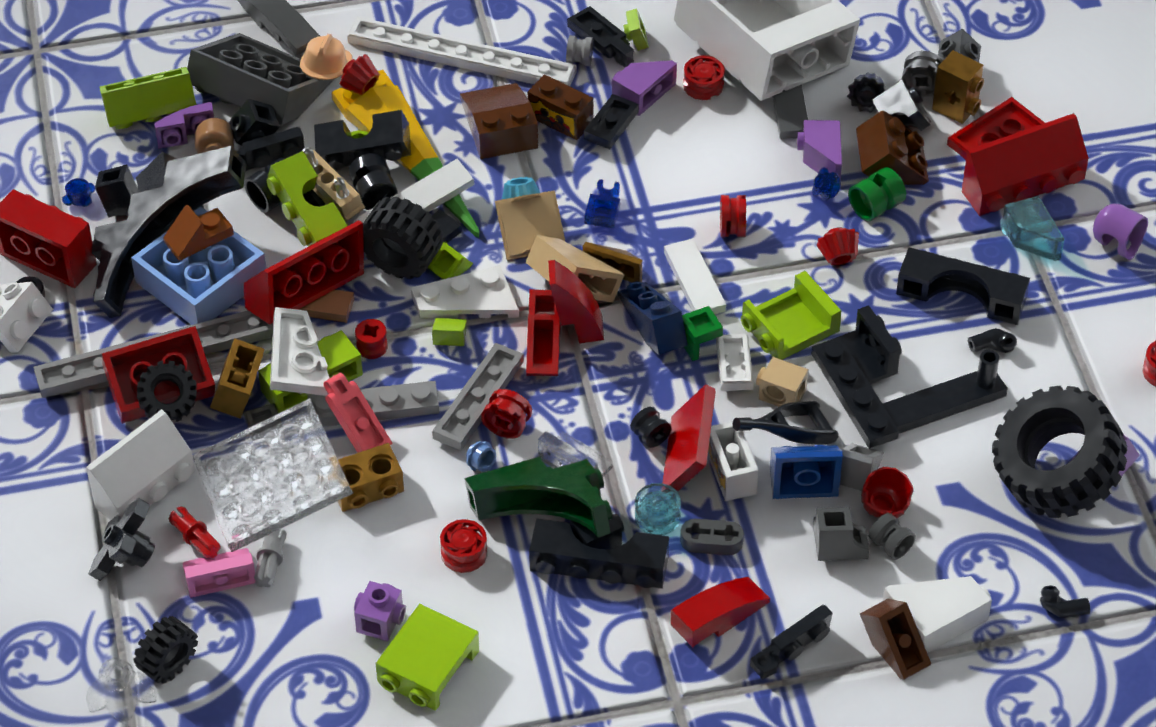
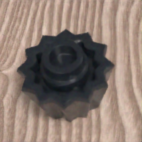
(864, 90)

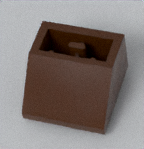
(890, 144)

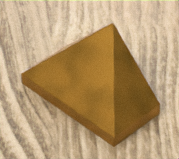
(617, 258)

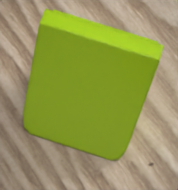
(449, 262)
(449, 331)

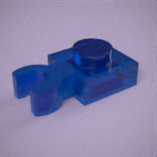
(604, 207)

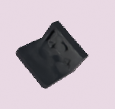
(873, 346)

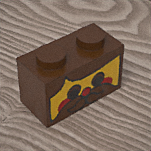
(561, 106)

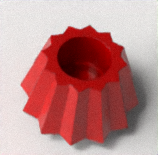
(359, 75)
(839, 245)

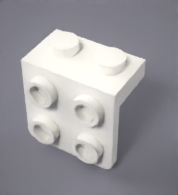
(20, 313)

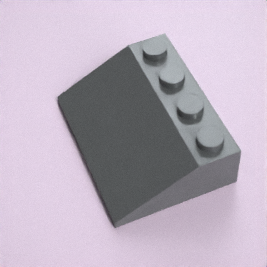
(248, 69)

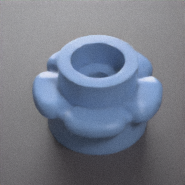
(481, 456)

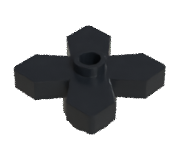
(124, 541)

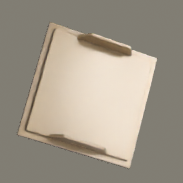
(526, 217)

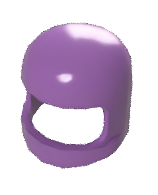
(1124, 225)

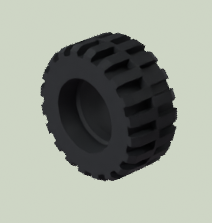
(1082, 479)

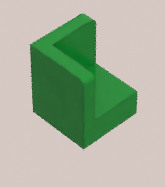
(699, 328)

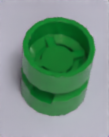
(877, 194)

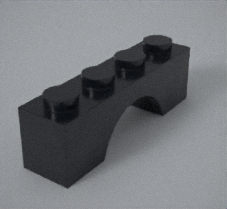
(928, 274)
(637, 562)

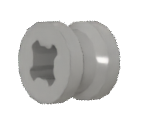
(579, 50)

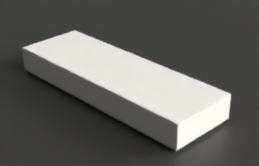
(694, 276)

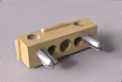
(333, 187)

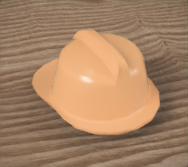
(324, 58)

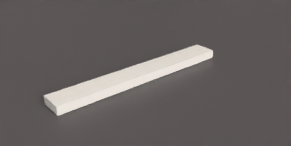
(458, 52)

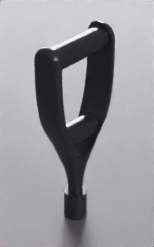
(776, 424)

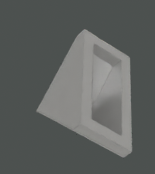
(858, 464)

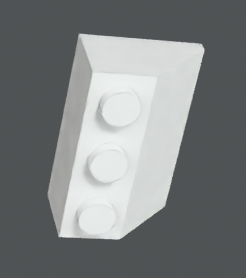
(140, 466)

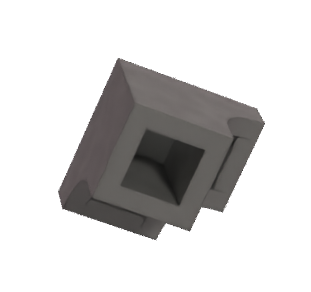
(838, 536)

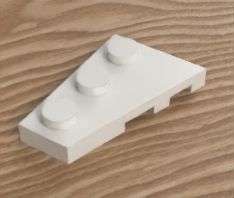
(472, 293)
(295, 354)

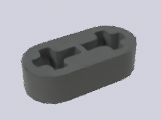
(711, 536)

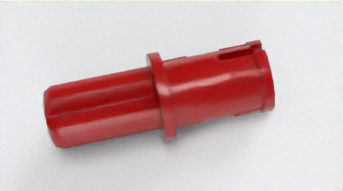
(194, 532)

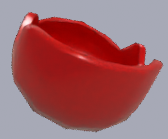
(886, 492)

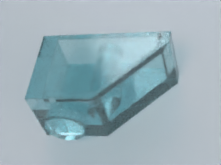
(1032, 228)

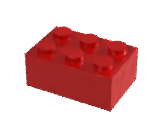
(45, 239)
(127, 364)

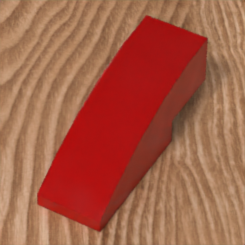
(575, 303)
(542, 335)
(717, 609)

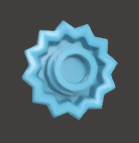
(519, 187)

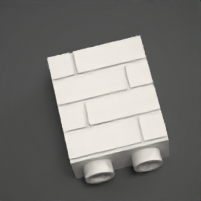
(772, 41)

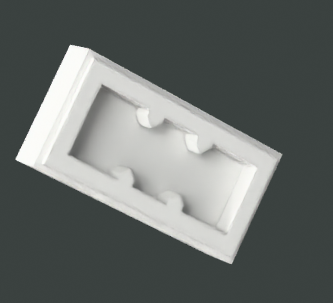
(734, 362)

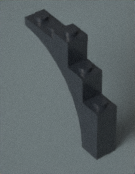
(152, 212)

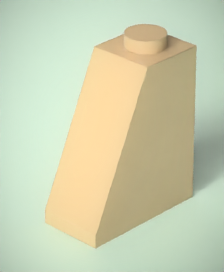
(596, 275)

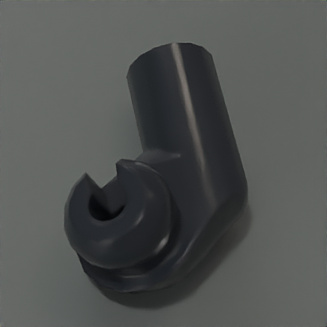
(993, 339)
(1060, 607)

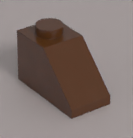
(896, 637)

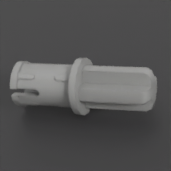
(269, 558)

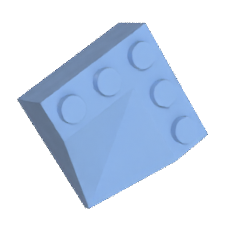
(202, 283)

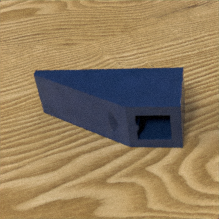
(654, 317)

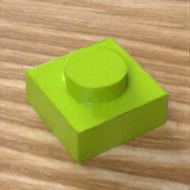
(636, 30)

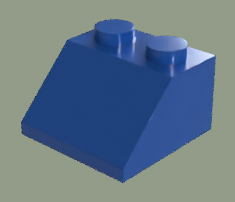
(805, 471)

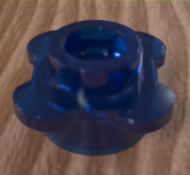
(826, 184)
(78, 192)

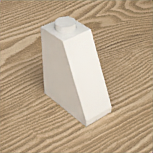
(943, 607)

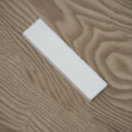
(435, 188)

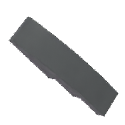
(281, 22)

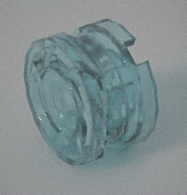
(656, 508)

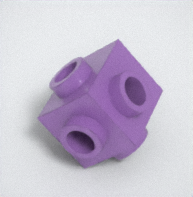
(379, 610)

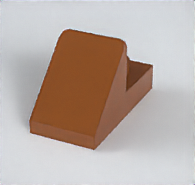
(194, 233)

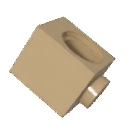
(781, 382)

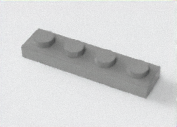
(389, 401)
(465, 412)

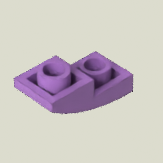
(175, 127)

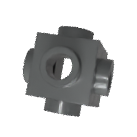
(961, 43)

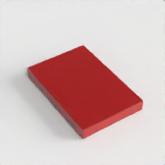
(999, 122)
(689, 439)

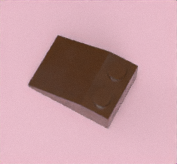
(500, 120)

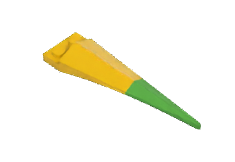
(423, 159)

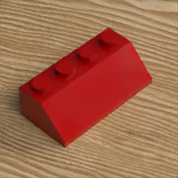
(1025, 164)
(307, 274)

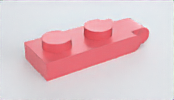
(354, 413)

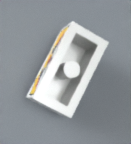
(732, 462)

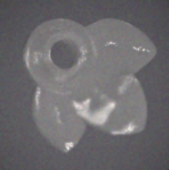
(120, 694)

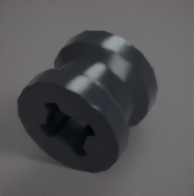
(650, 427)

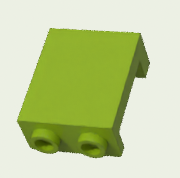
(793, 318)
(425, 656)

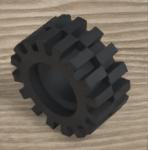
(172, 373)
(165, 649)

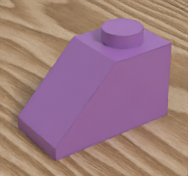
(645, 82)
(821, 145)

